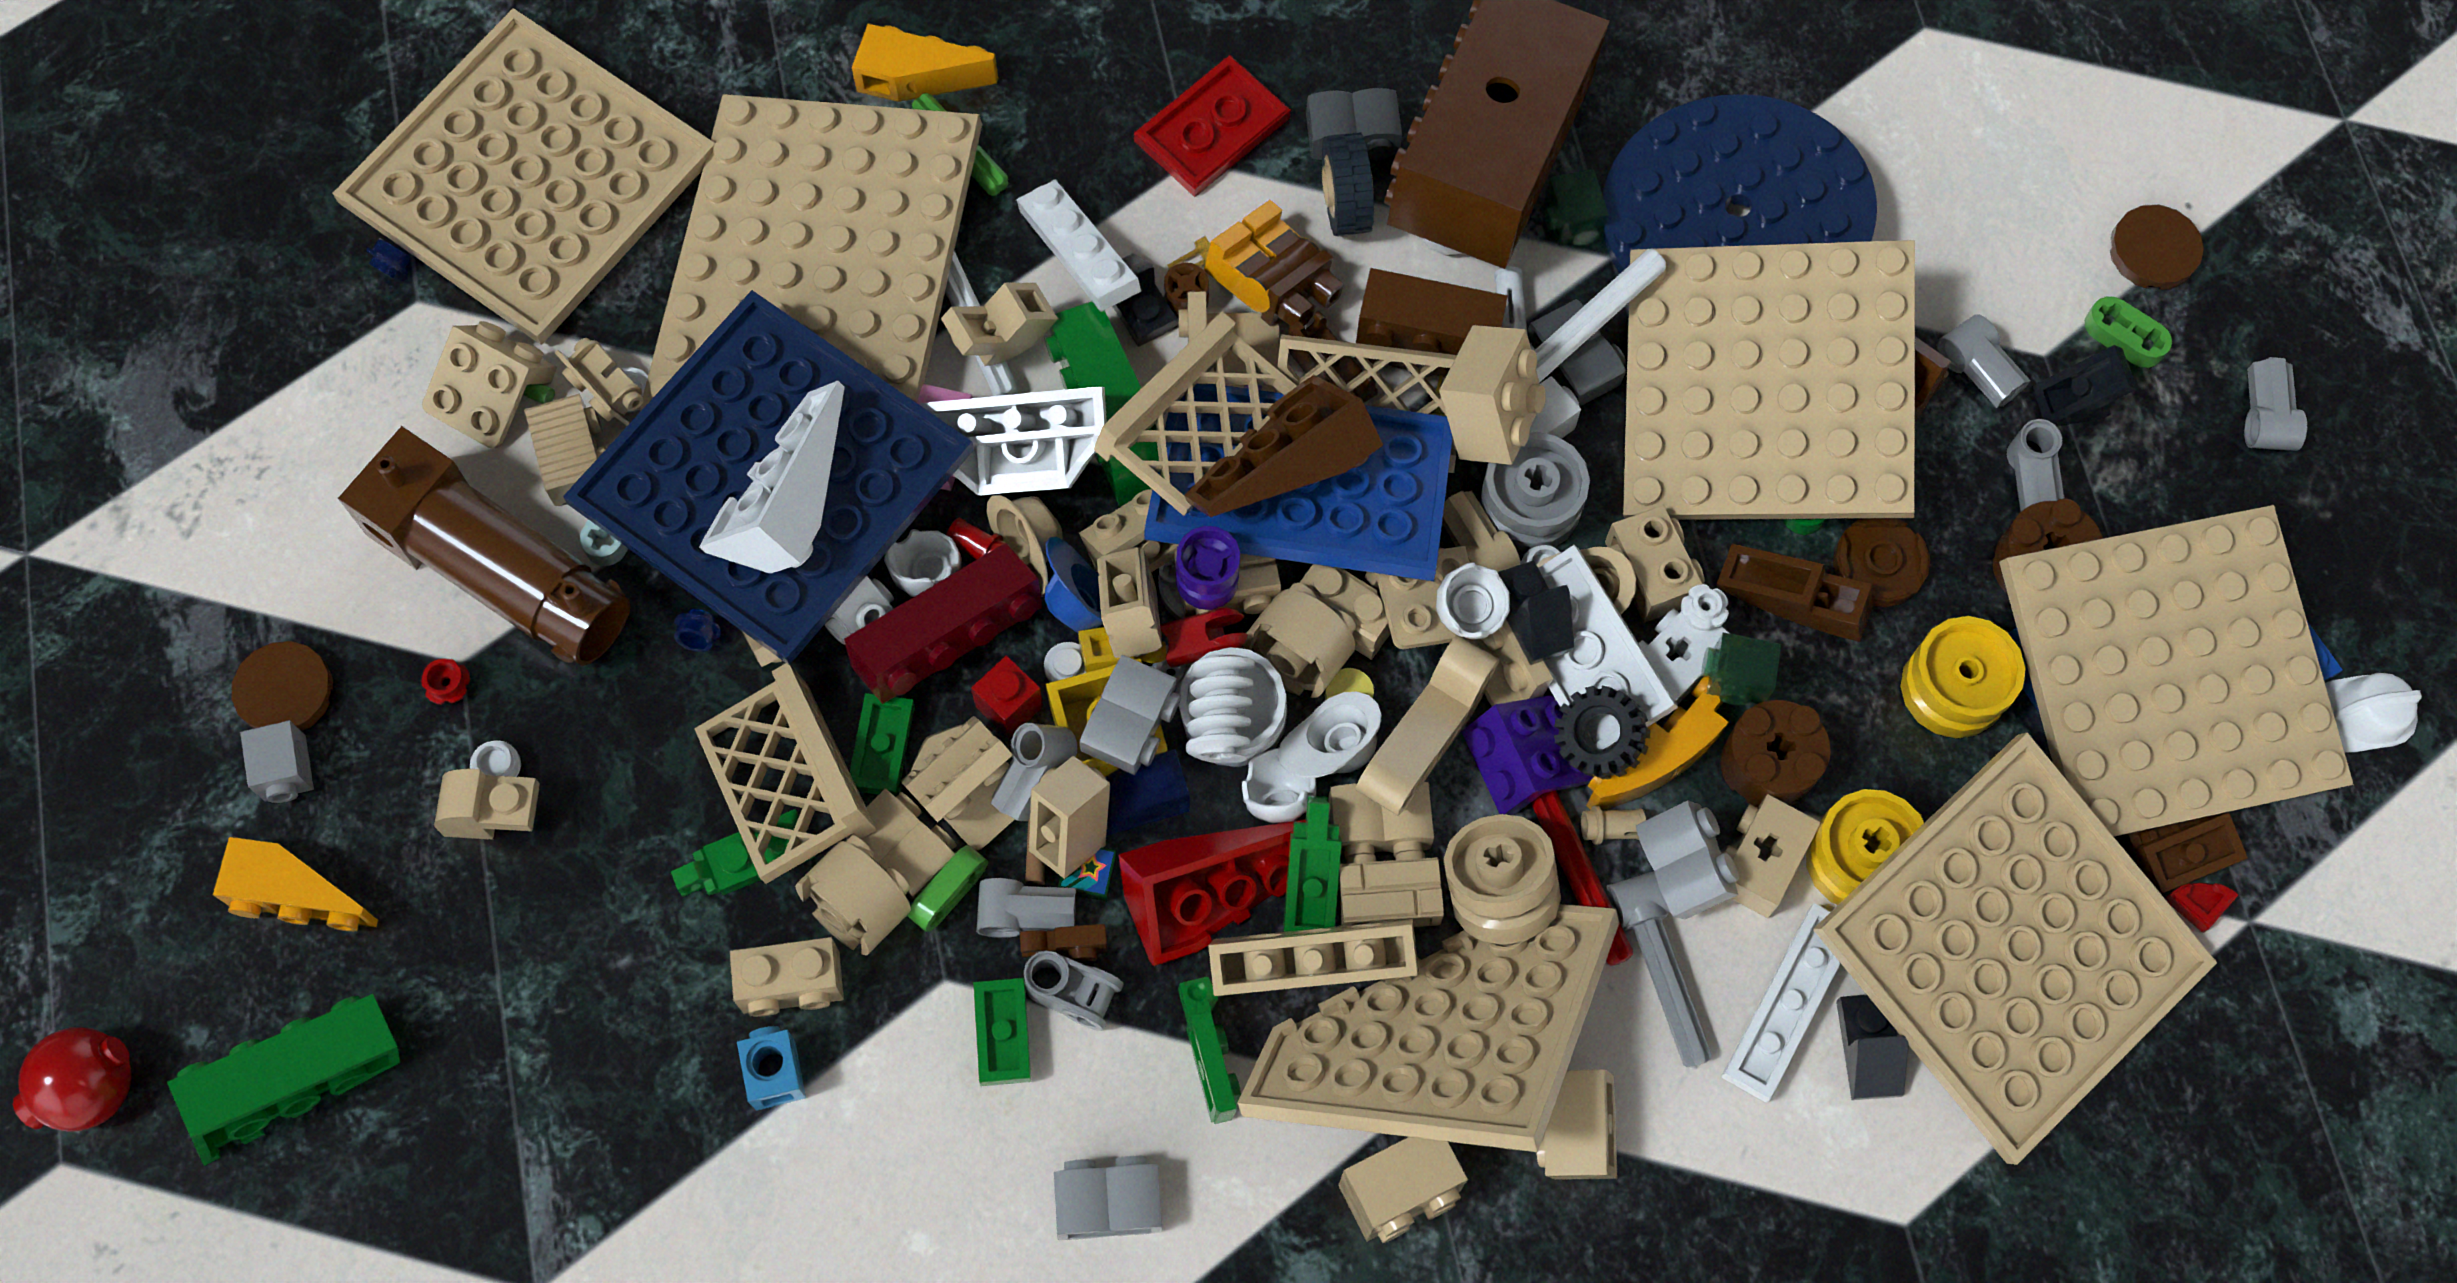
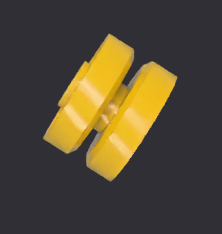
(1962, 677)
(1857, 839)

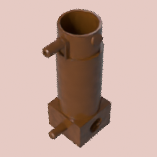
(429, 514)

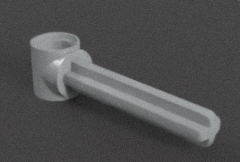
(1642, 909)

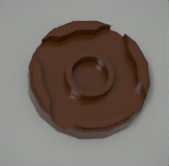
(2156, 247)
(1884, 555)
(282, 685)

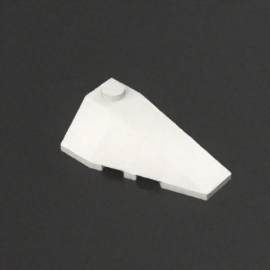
(786, 500)

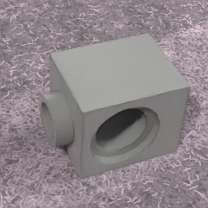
(277, 762)

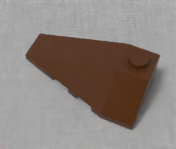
(1309, 438)

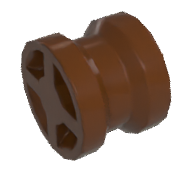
(1184, 279)

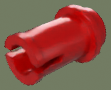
(972, 539)

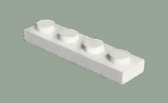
(1078, 245)
(1784, 1011)

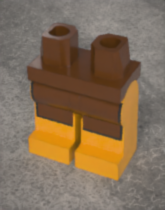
(1273, 267)

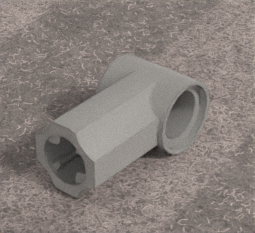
(1977, 352)
(2273, 414)
(2037, 473)
(1034, 752)
(1010, 908)

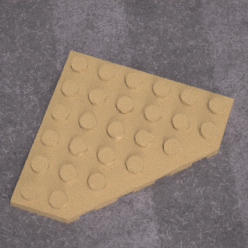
(1444, 1054)

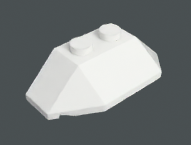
(1025, 438)

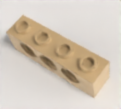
(1313, 957)

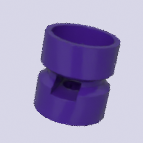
(1207, 567)

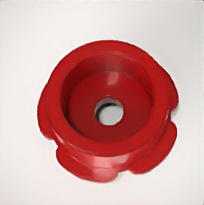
(445, 669)

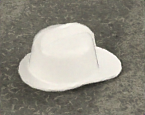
(2373, 710)
(1333, 738)

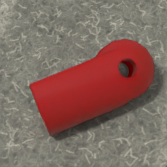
(1200, 634)

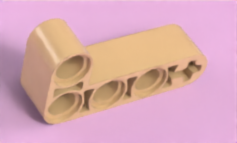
(1428, 726)

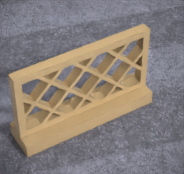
(1362, 353)
(1163, 394)
(823, 763)

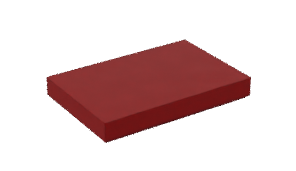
(1212, 125)

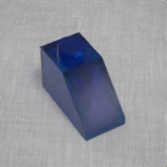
(1148, 795)

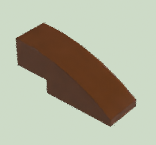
(1798, 591)

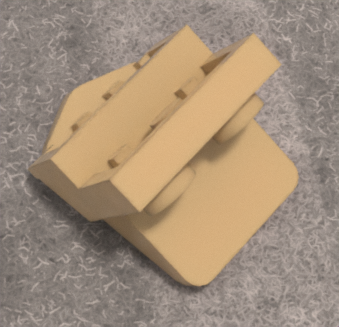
(957, 779)

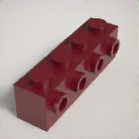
(944, 623)

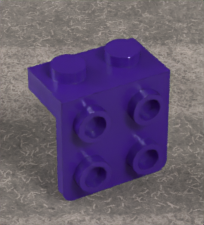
(1519, 752)

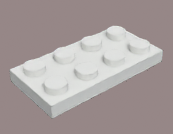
(1602, 651)

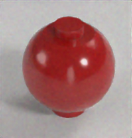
(73, 1080)

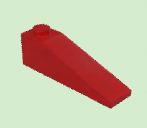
(1201, 883)

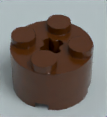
(2043, 528)
(1771, 731)

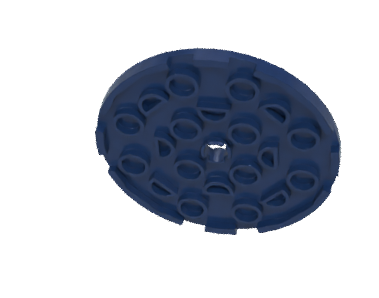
(1741, 149)

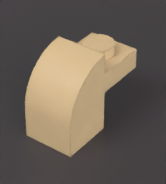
(1003, 326)
(480, 803)

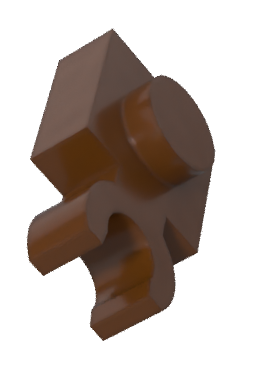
(1075, 942)

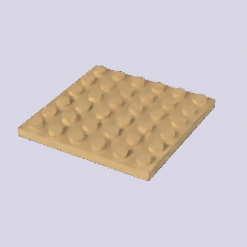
(526, 175)
(1773, 383)
(2176, 671)
(2016, 947)

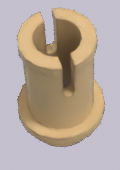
(1610, 824)

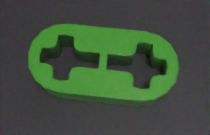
(2128, 331)
(947, 888)

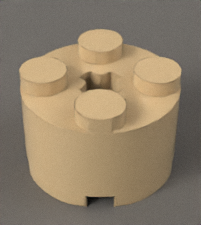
(1303, 639)
(855, 895)

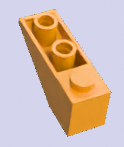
(907, 65)
(272, 880)

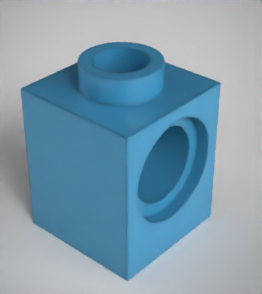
(783, 1086)

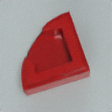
(2201, 902)

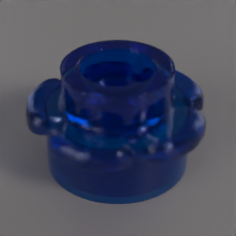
(388, 258)
(696, 630)

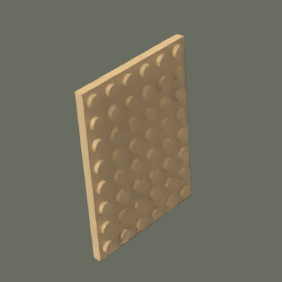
(833, 221)

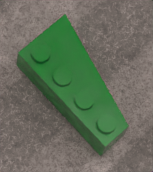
(1094, 358)
(282, 1074)

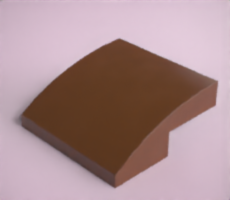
(2185, 850)

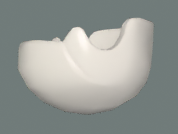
(922, 560)
(1473, 601)
(1273, 792)

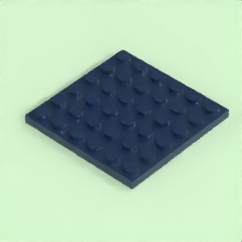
(721, 416)

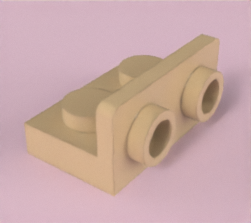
(1514, 675)

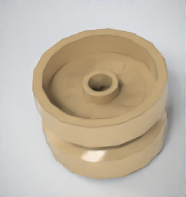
(1502, 879)

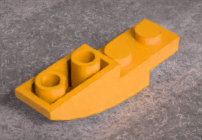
(1669, 752)

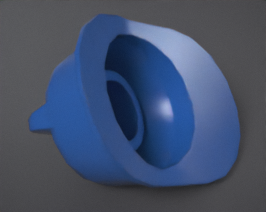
(1073, 588)

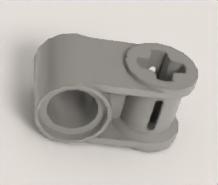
(1074, 990)

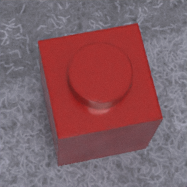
(1007, 696)

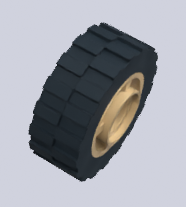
(1347, 184)

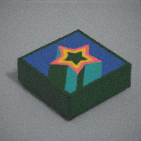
(1094, 876)

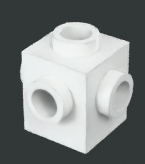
(861, 607)

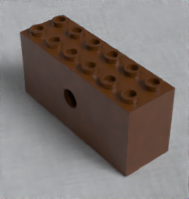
(1488, 150)

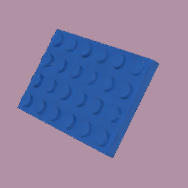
(1366, 519)

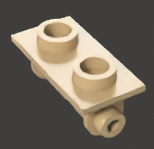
(588, 370)

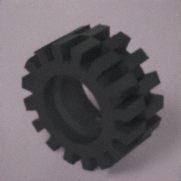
(1581, 711)

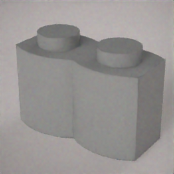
(1129, 715)
(1688, 859)
(1107, 1200)

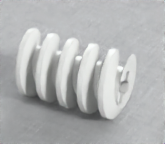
(1217, 708)

